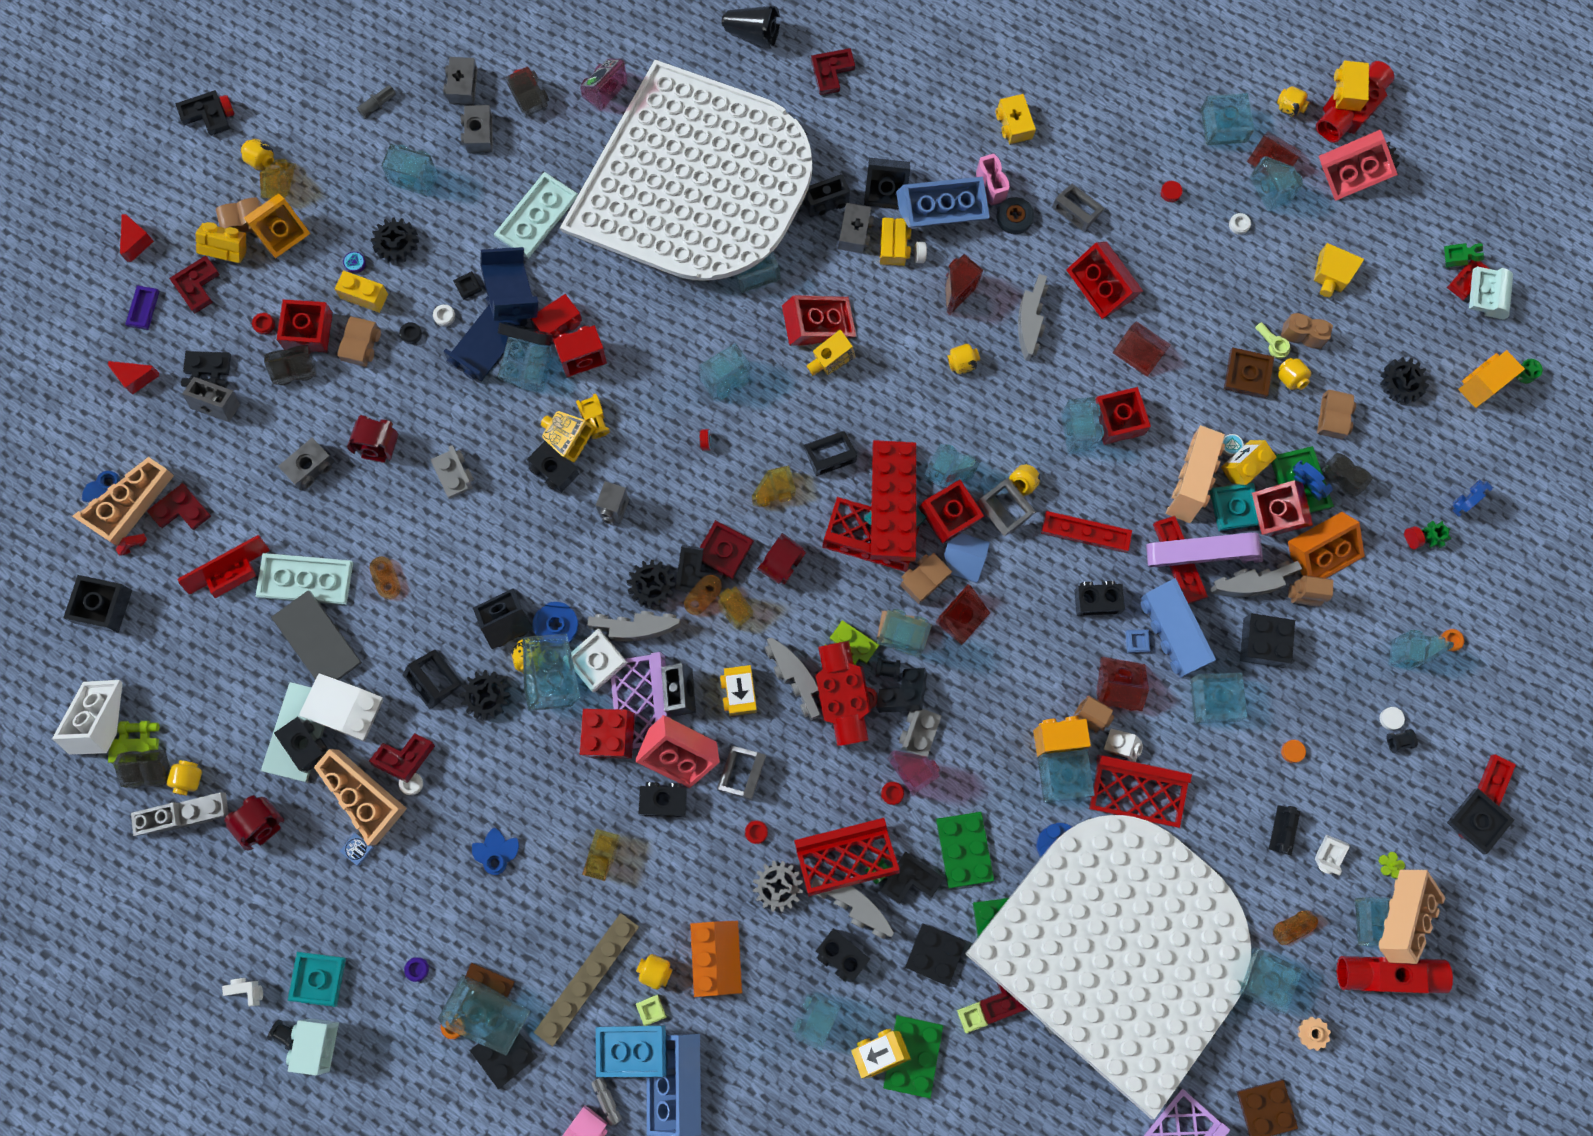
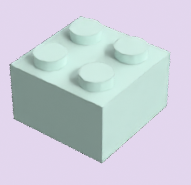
(312, 1046)

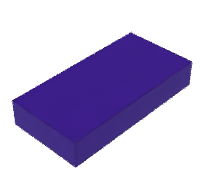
(142, 307)

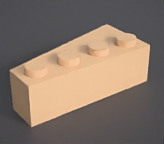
(1197, 474)
(125, 502)
(364, 800)
(1410, 916)

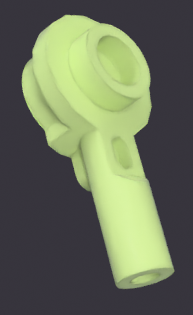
(1278, 346)

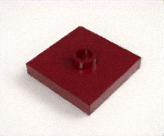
(725, 549)

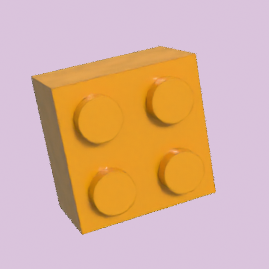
(277, 225)
(1490, 378)
(1061, 736)

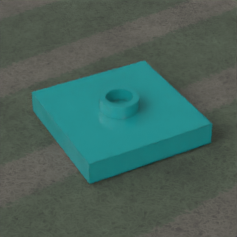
(1234, 507)
(316, 979)

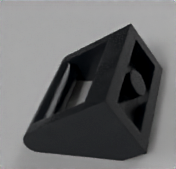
(834, 462)
(422, 684)

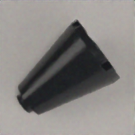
(753, 24)

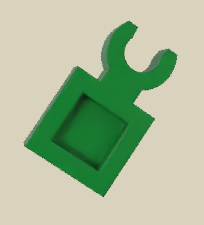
(1459, 254)

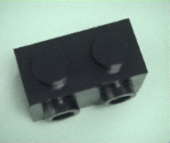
(826, 196)

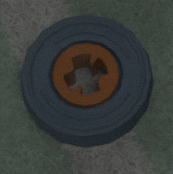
(1022, 209)

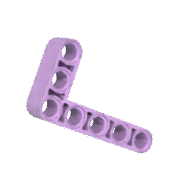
(1207, 549)

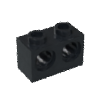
(1100, 604)
(845, 950)

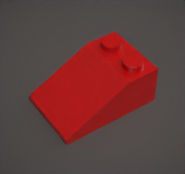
(817, 318)

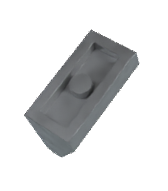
(1073, 212)
(999, 514)
(753, 777)

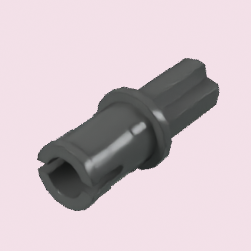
(376, 101)

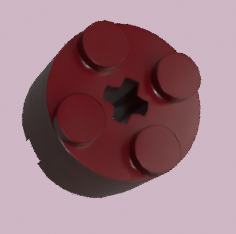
(373, 439)
(781, 558)
(254, 822)

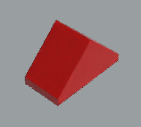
(133, 239)
(133, 375)

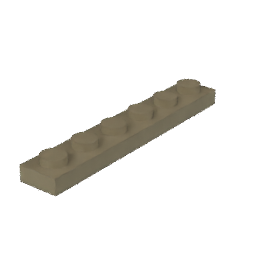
(586, 979)

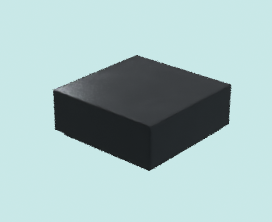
(467, 285)

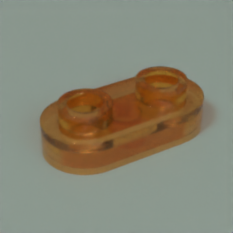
(384, 577)
(702, 595)
(1295, 927)

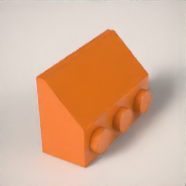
(1328, 546)
(716, 958)

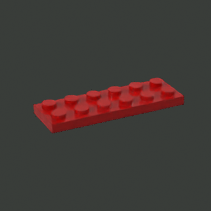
(893, 501)

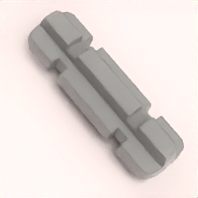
(606, 1101)

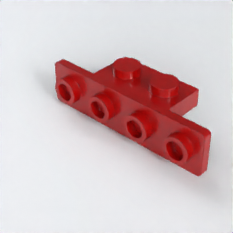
(226, 570)

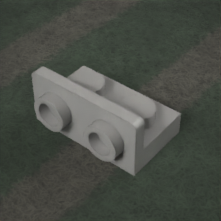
(452, 473)
(920, 732)

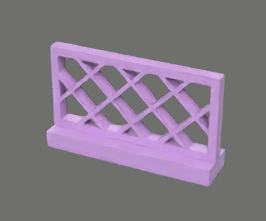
(656, 661)
(1216, 1129)

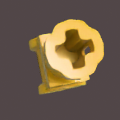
(593, 413)

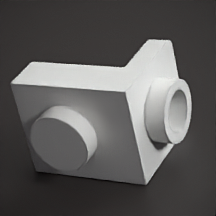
(1124, 744)
(1331, 855)
(240, 986)

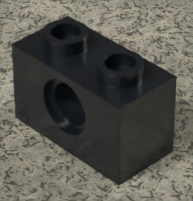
(546, 456)
(678, 689)
(290, 737)
(648, 800)

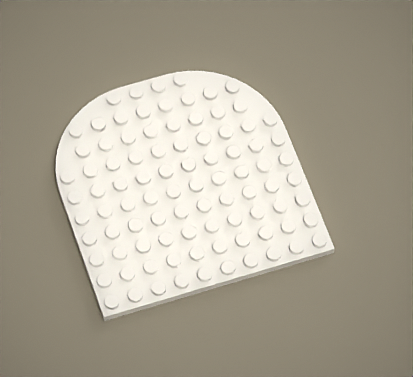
(695, 178)
(1122, 952)

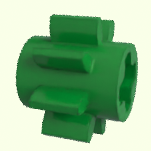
(1436, 534)

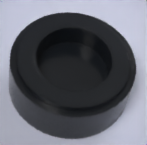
(410, 333)

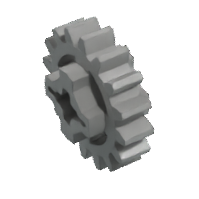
(762, 883)

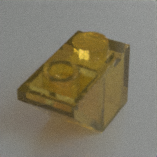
(277, 178)
(775, 485)
(734, 607)
(601, 854)

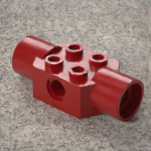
(1339, 121)
(843, 693)
(1380, 975)

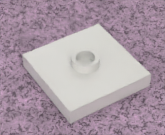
(597, 660)

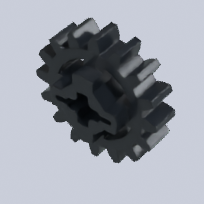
(397, 241)
(1396, 381)
(642, 579)
(481, 704)

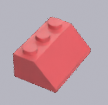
(1358, 165)
(678, 752)

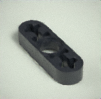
(525, 333)

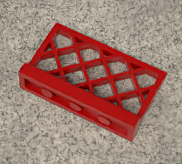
(850, 545)
(1144, 771)
(840, 839)

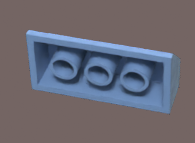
(943, 202)
(1177, 628)
(676, 1098)

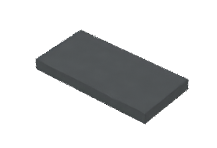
(316, 638)

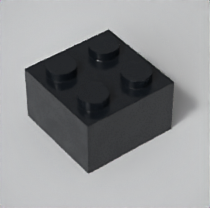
(97, 603)
(1267, 640)

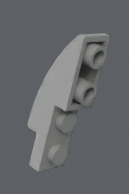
(1029, 318)
(1253, 584)
(643, 628)
(790, 669)
(179, 815)
(862, 911)

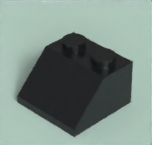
(883, 181)
(502, 619)

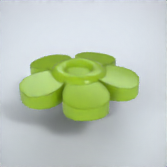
(1391, 865)

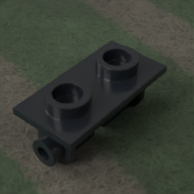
(1284, 829)

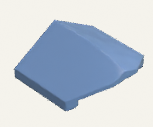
(966, 556)

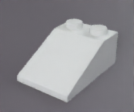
(341, 707)
(91, 718)

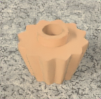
(1305, 1033)

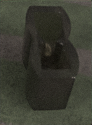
(527, 92)
(290, 365)
(1342, 471)
(142, 768)

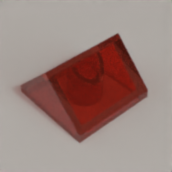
(1274, 148)
(1141, 348)
(963, 615)

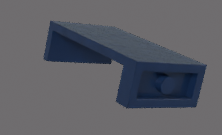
(507, 284)
(480, 346)

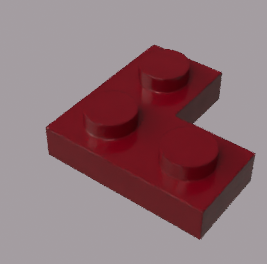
(828, 65)
(190, 283)
(176, 503)
(402, 763)
(1000, 1006)

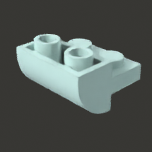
(1491, 292)

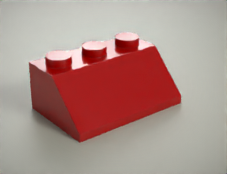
(1104, 279)

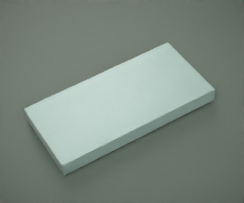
(536, 214)
(291, 576)
(276, 758)

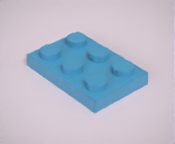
(631, 1051)

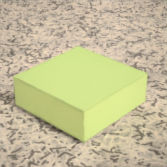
(651, 1010)
(972, 1017)

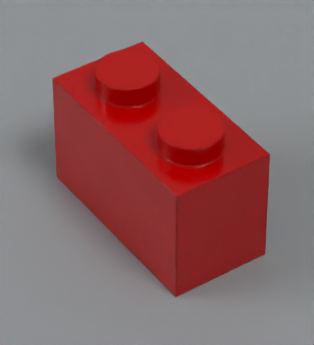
(558, 317)

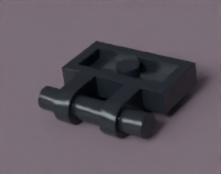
(206, 363)

